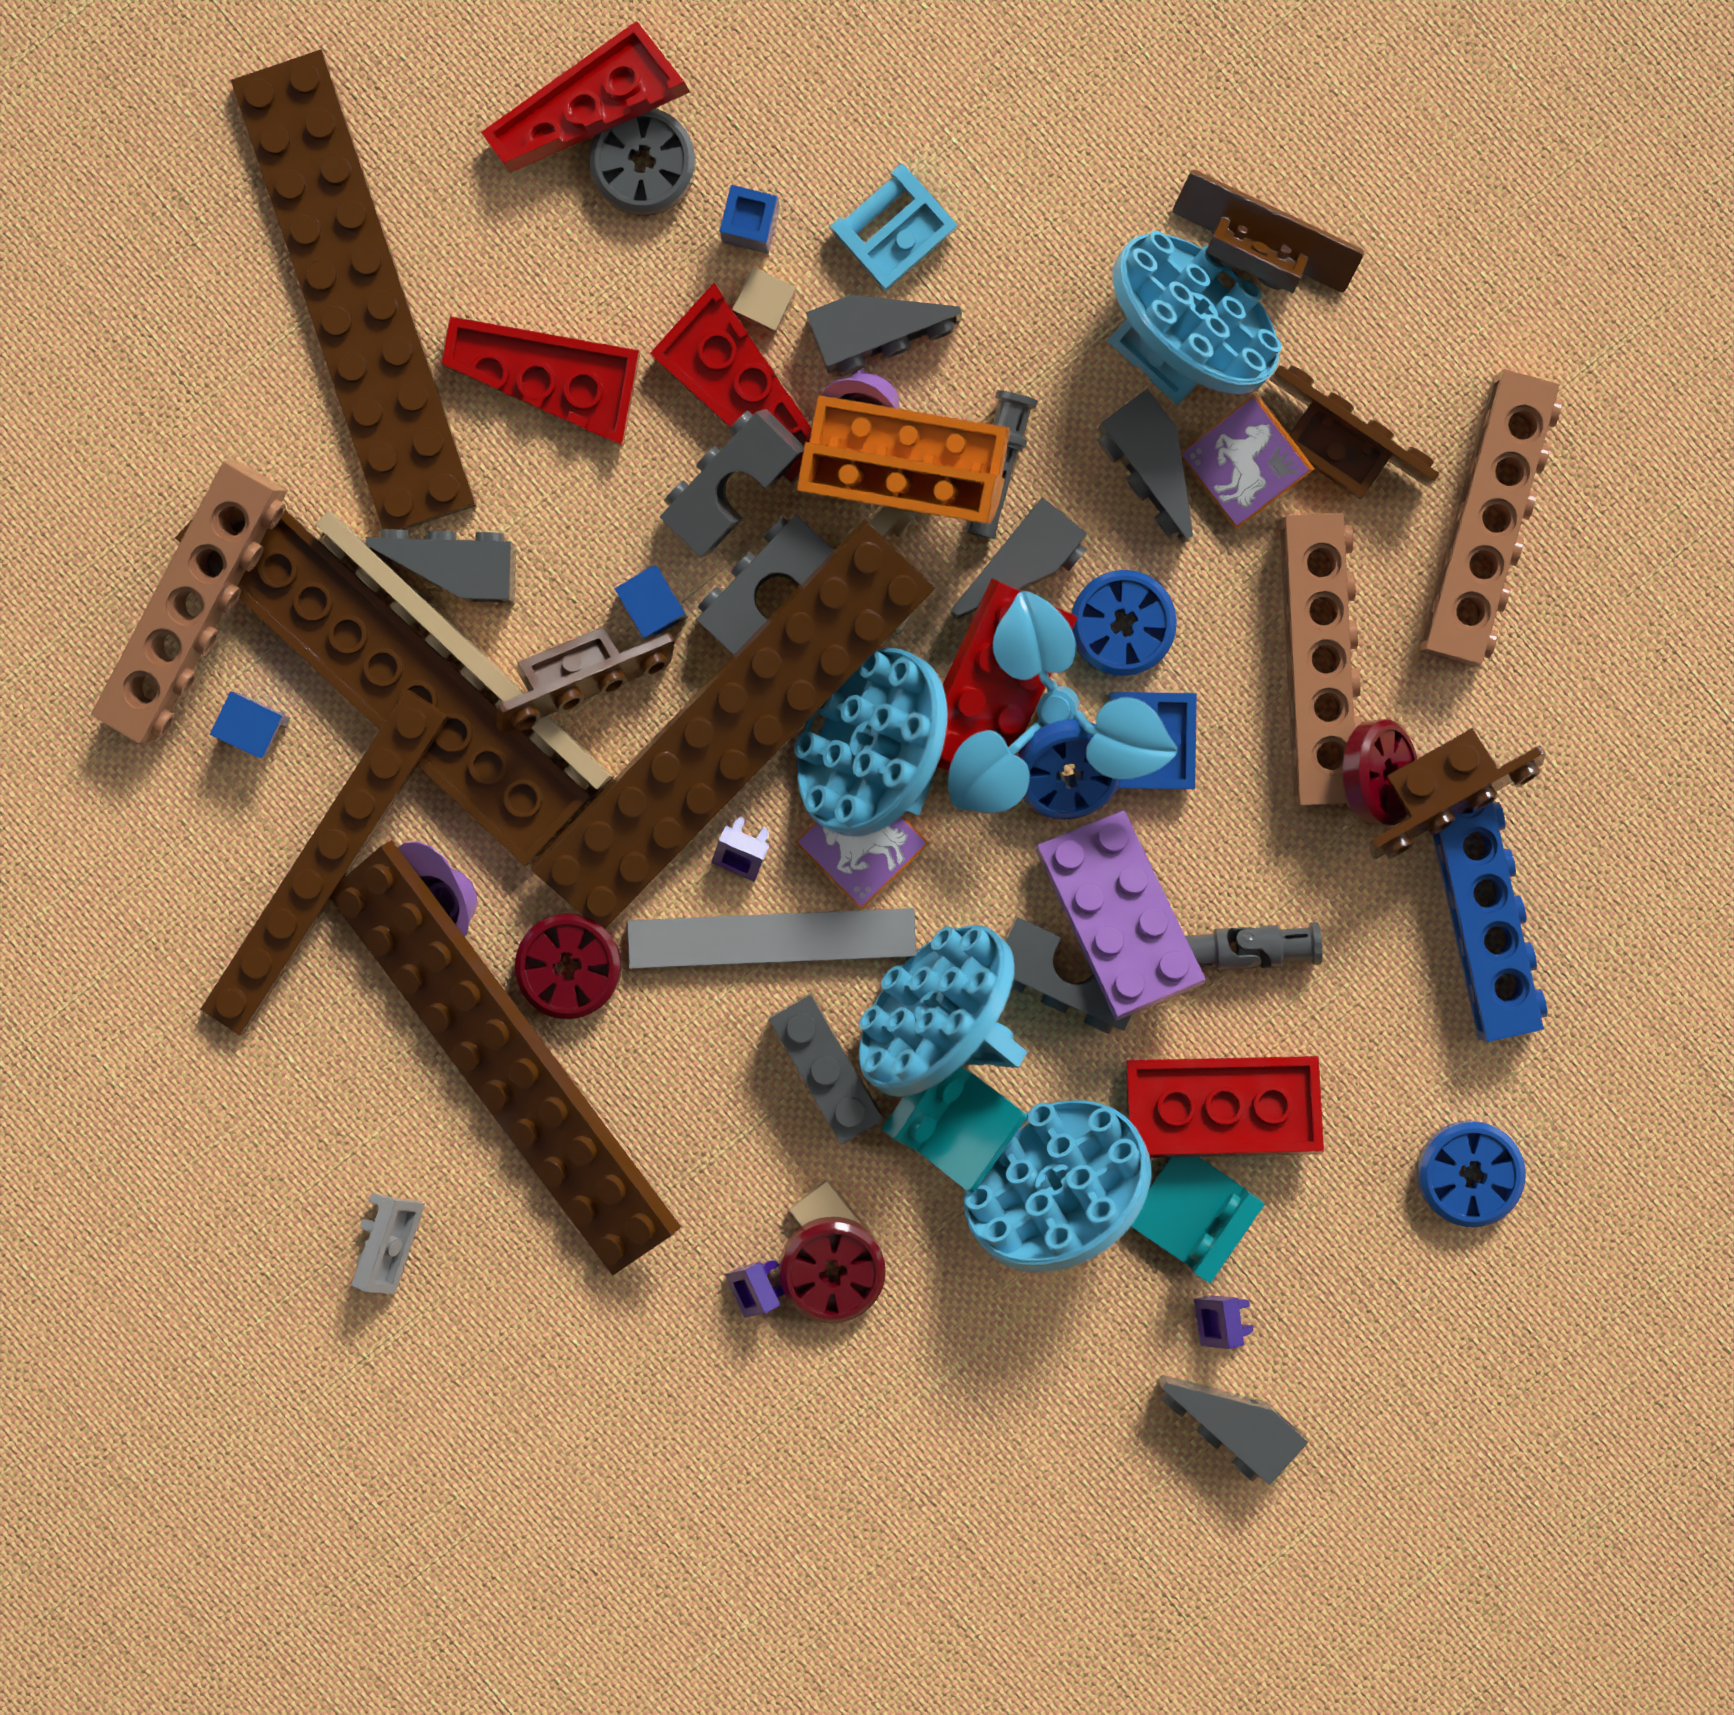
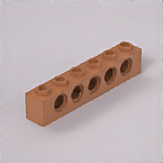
(1537, 404)
(1334, 539)
(122, 700)

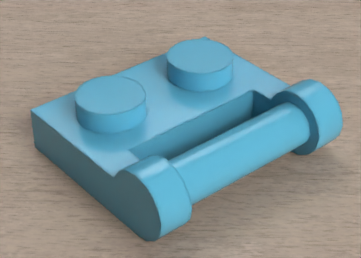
(904, 238)

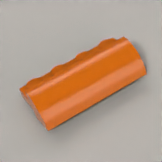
(905, 459)

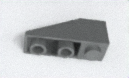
(866, 326)
(1150, 450)
(467, 568)
(1245, 1425)

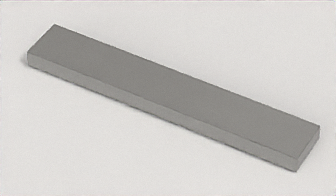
(771, 938)

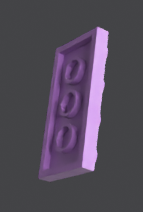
(1120, 915)

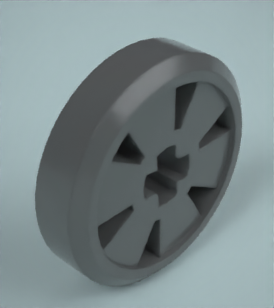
(656, 188)

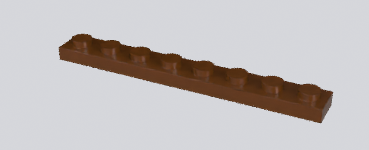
(324, 862)

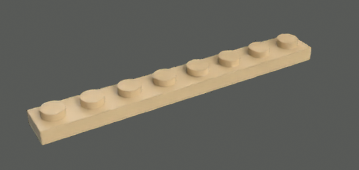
(448, 639)

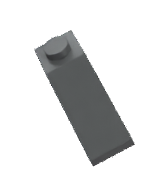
(1029, 555)

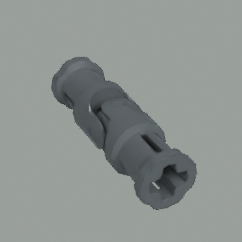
(1257, 947)

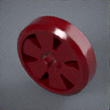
(1371, 755)
(544, 948)
(807, 1255)

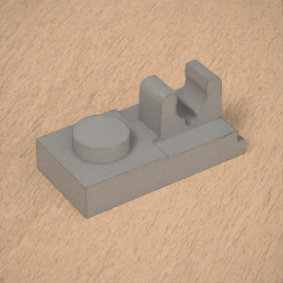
(388, 1245)

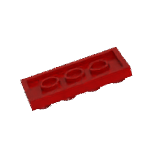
(978, 689)
(1226, 1106)

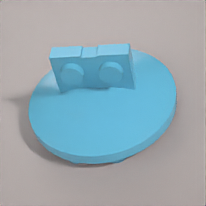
(1186, 323)
(874, 746)
(940, 1013)
(1061, 1188)

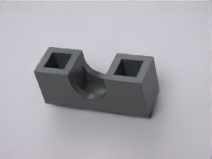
(701, 509)
(791, 553)
(1033, 967)
(826, 1068)

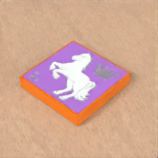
(1246, 460)
(863, 863)

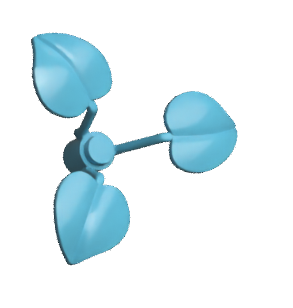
(1035, 641)

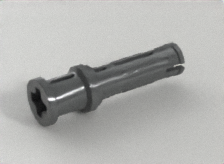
(1013, 413)

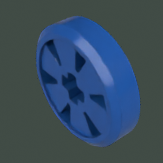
(1151, 632)
(1060, 795)
(1447, 1190)

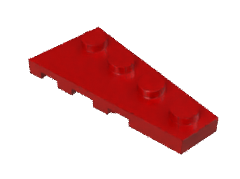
(592, 96)
(726, 370)
(557, 374)

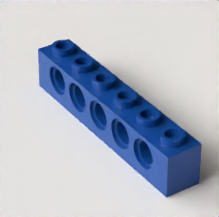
(1526, 1007)

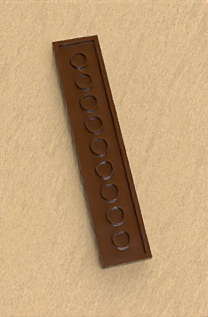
(353, 292)
(376, 657)
(733, 725)
(503, 1059)

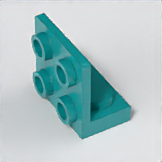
(957, 1126)
(1197, 1214)

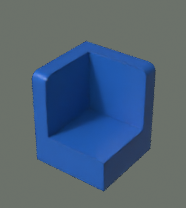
(749, 219)
(650, 603)
(248, 724)

